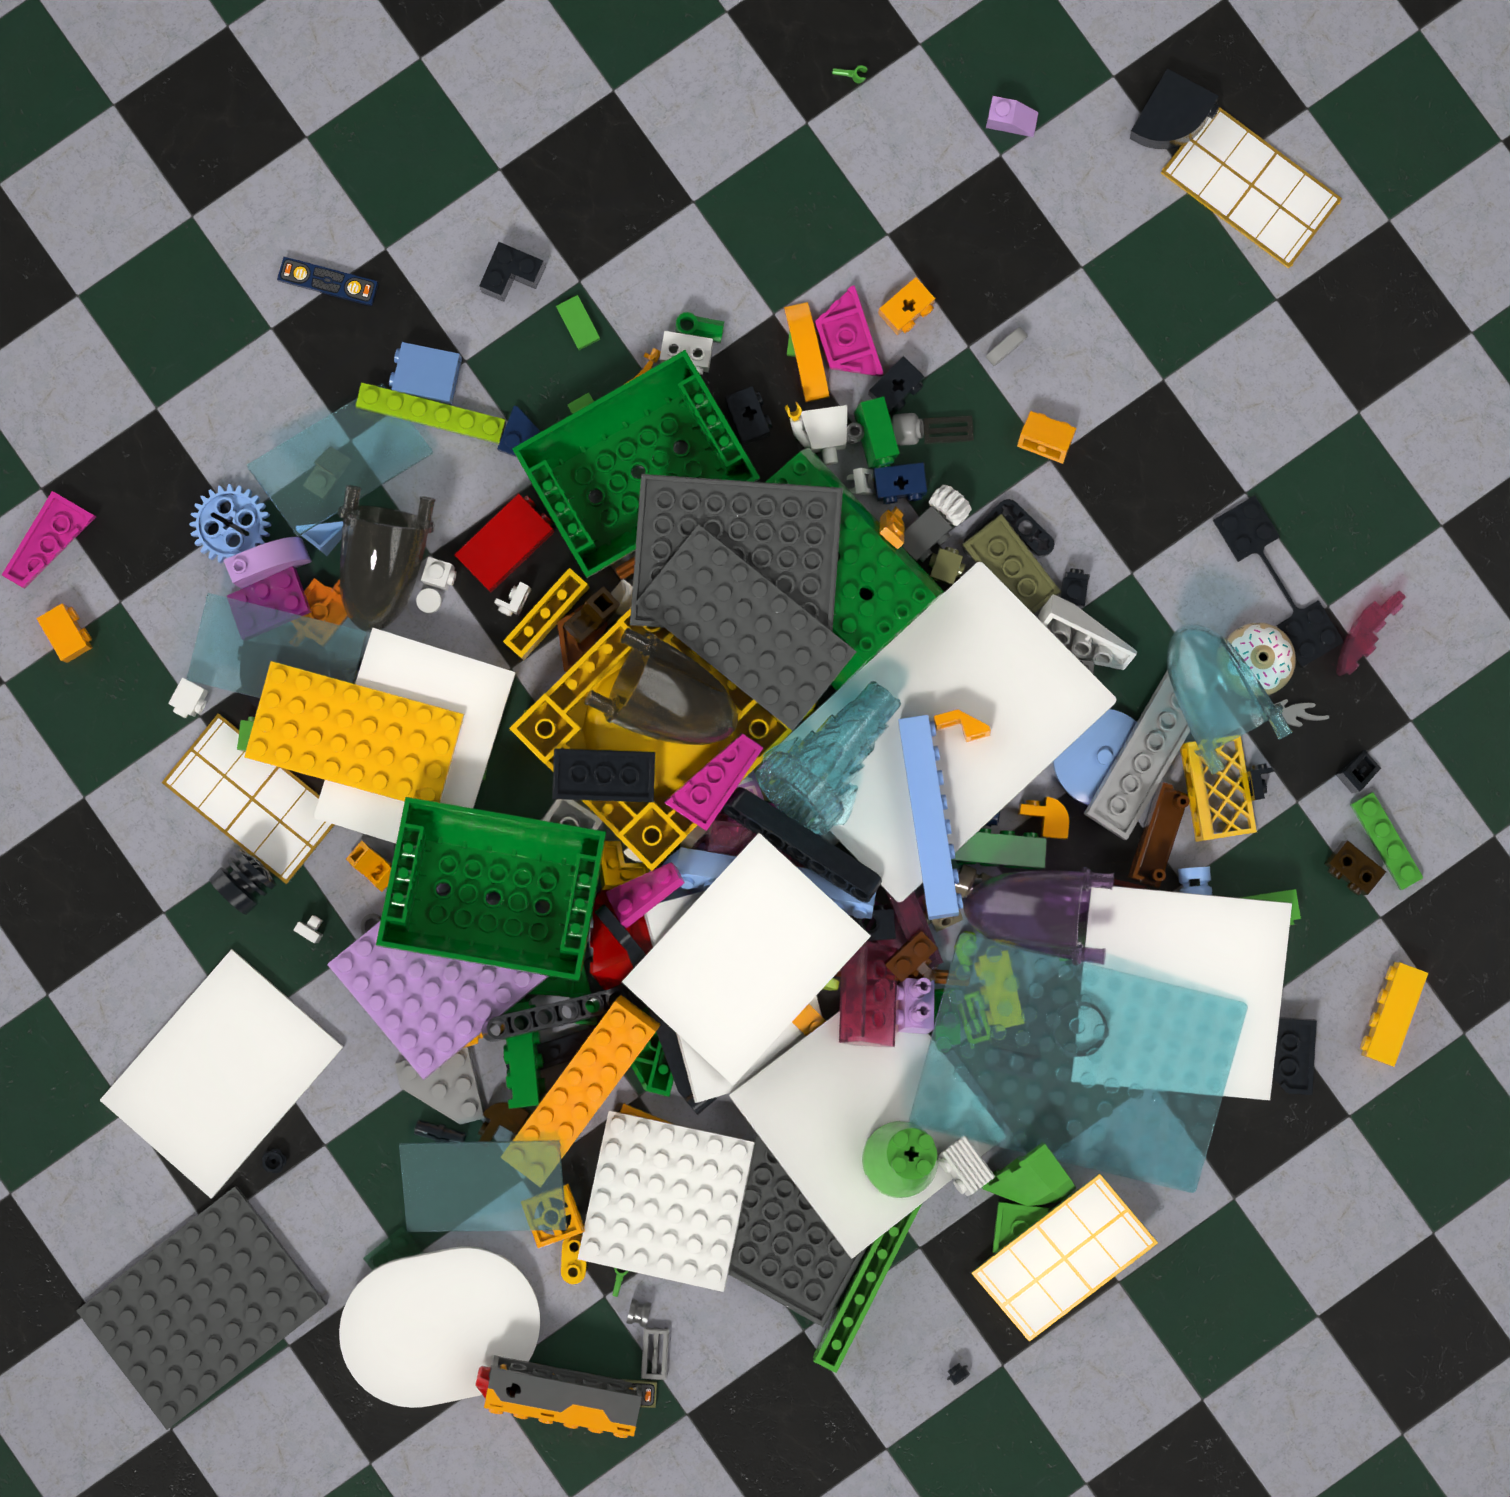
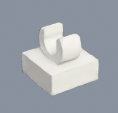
(863, 480)
(309, 930)

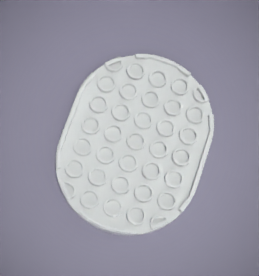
(432, 1320)

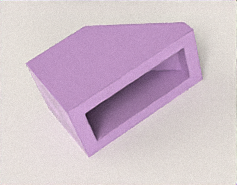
(1011, 117)

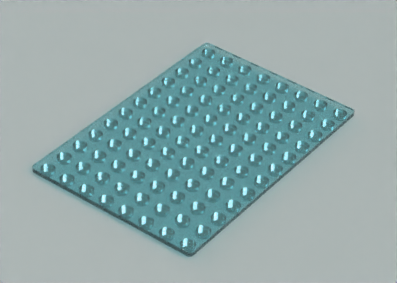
(1079, 1059)

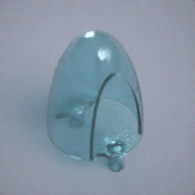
(1217, 691)

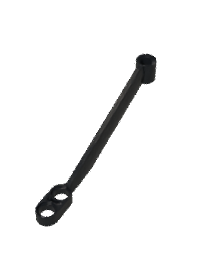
(666, 1035)

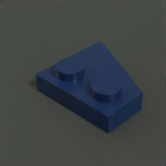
(517, 431)

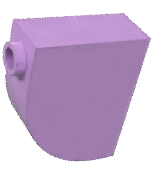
(266, 560)

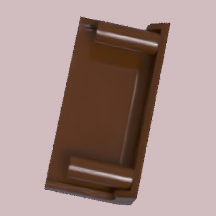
(1158, 836)

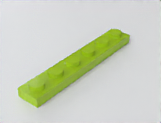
(430, 413)

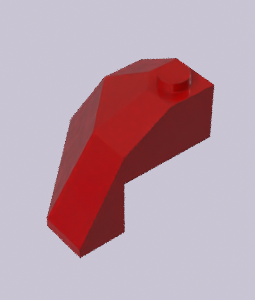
(610, 959)

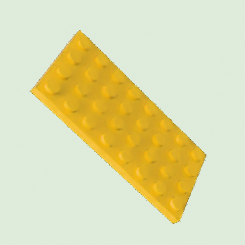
(353, 735)

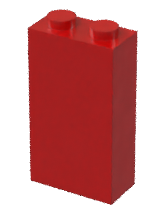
(505, 542)

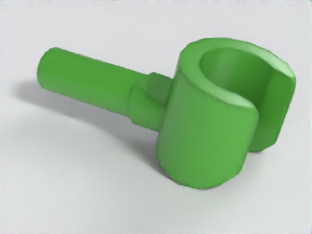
(851, 73)
(619, 1278)

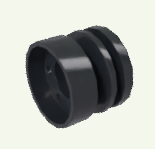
(243, 881)

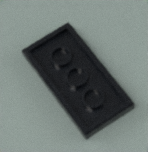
(603, 775)

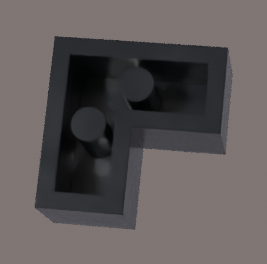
(510, 265)

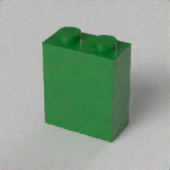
(878, 438)

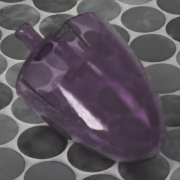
(1038, 911)

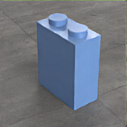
(426, 372)

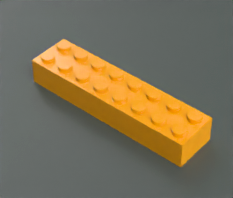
(590, 1075)

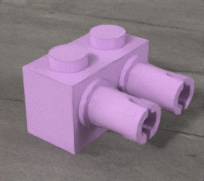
(915, 1006)

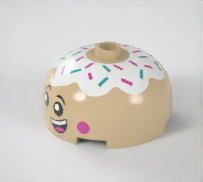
(1269, 641)

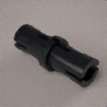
(438, 1132)

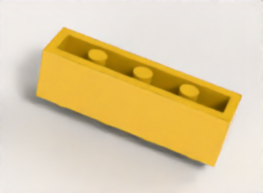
(546, 614)
(1393, 1014)

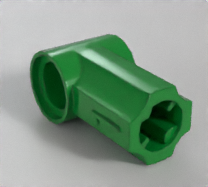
(701, 326)

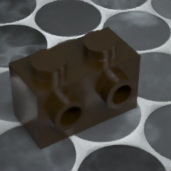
(1354, 868)

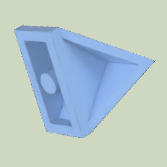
(325, 536)

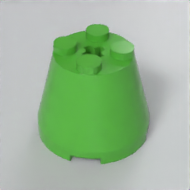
(888, 1163)

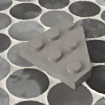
(448, 1089)

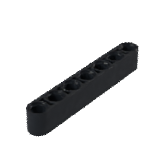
(802, 844)
(554, 1014)

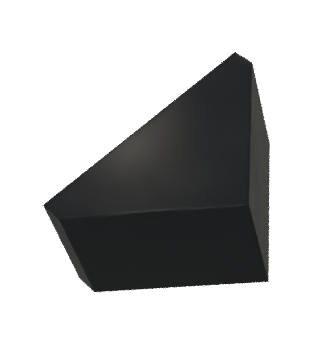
(1358, 772)

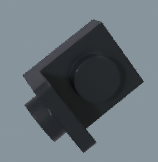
(1075, 586)
(1256, 784)

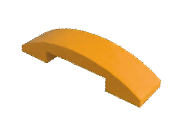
(807, 352)

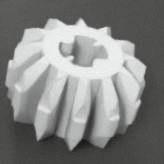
(950, 505)

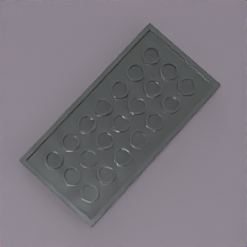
(745, 627)

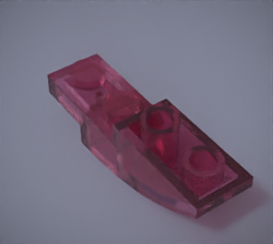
(1360, 638)

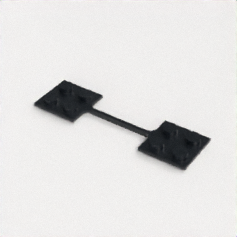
(1247, 533)

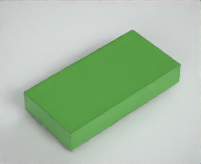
(578, 322)

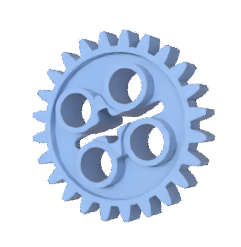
(240, 506)

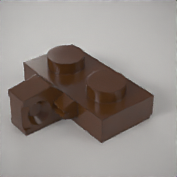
(913, 958)

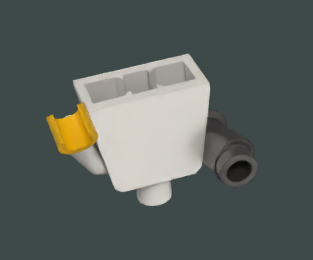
(824, 430)

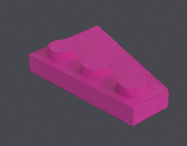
(643, 893)

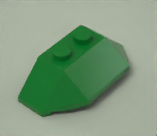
(653, 1068)

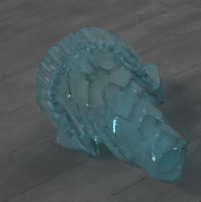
(815, 774)

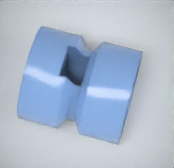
(1201, 873)

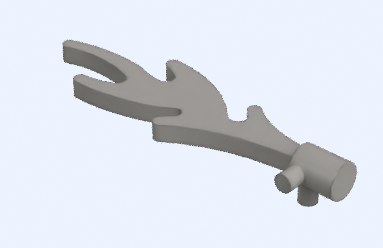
(1298, 710)

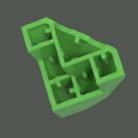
(1032, 1179)

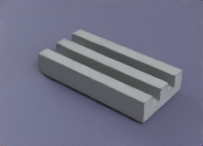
(656, 1331)

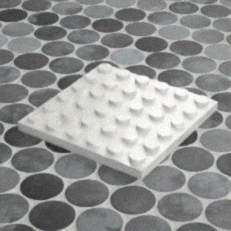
(666, 1200)

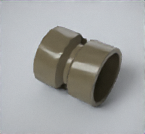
(968, 876)

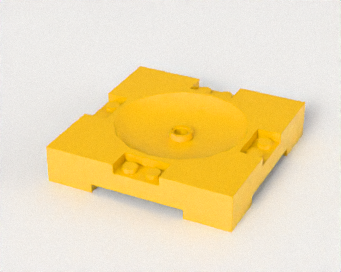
(565, 722)

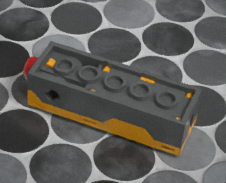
(560, 1396)

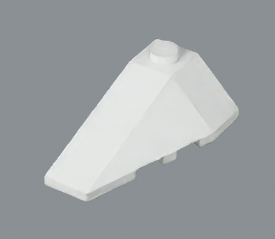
(1085, 635)

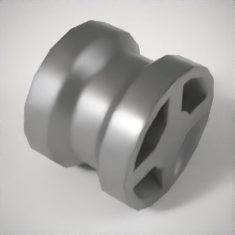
(638, 1313)

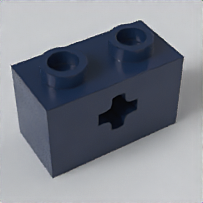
(911, 474)

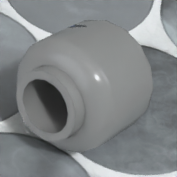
(907, 428)

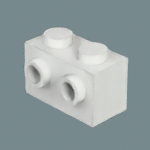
(697, 348)

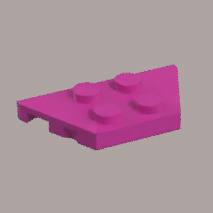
(847, 337)

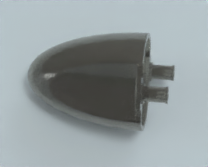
(380, 558)
(666, 695)

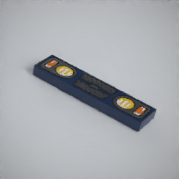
(327, 281)

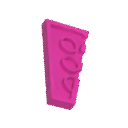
(47, 537)
(713, 785)

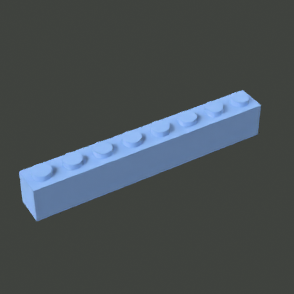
(928, 817)
(702, 868)

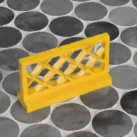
(1199, 797)

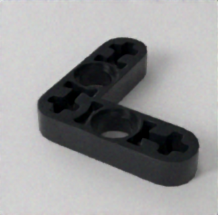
(1026, 517)

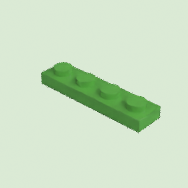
(1386, 841)

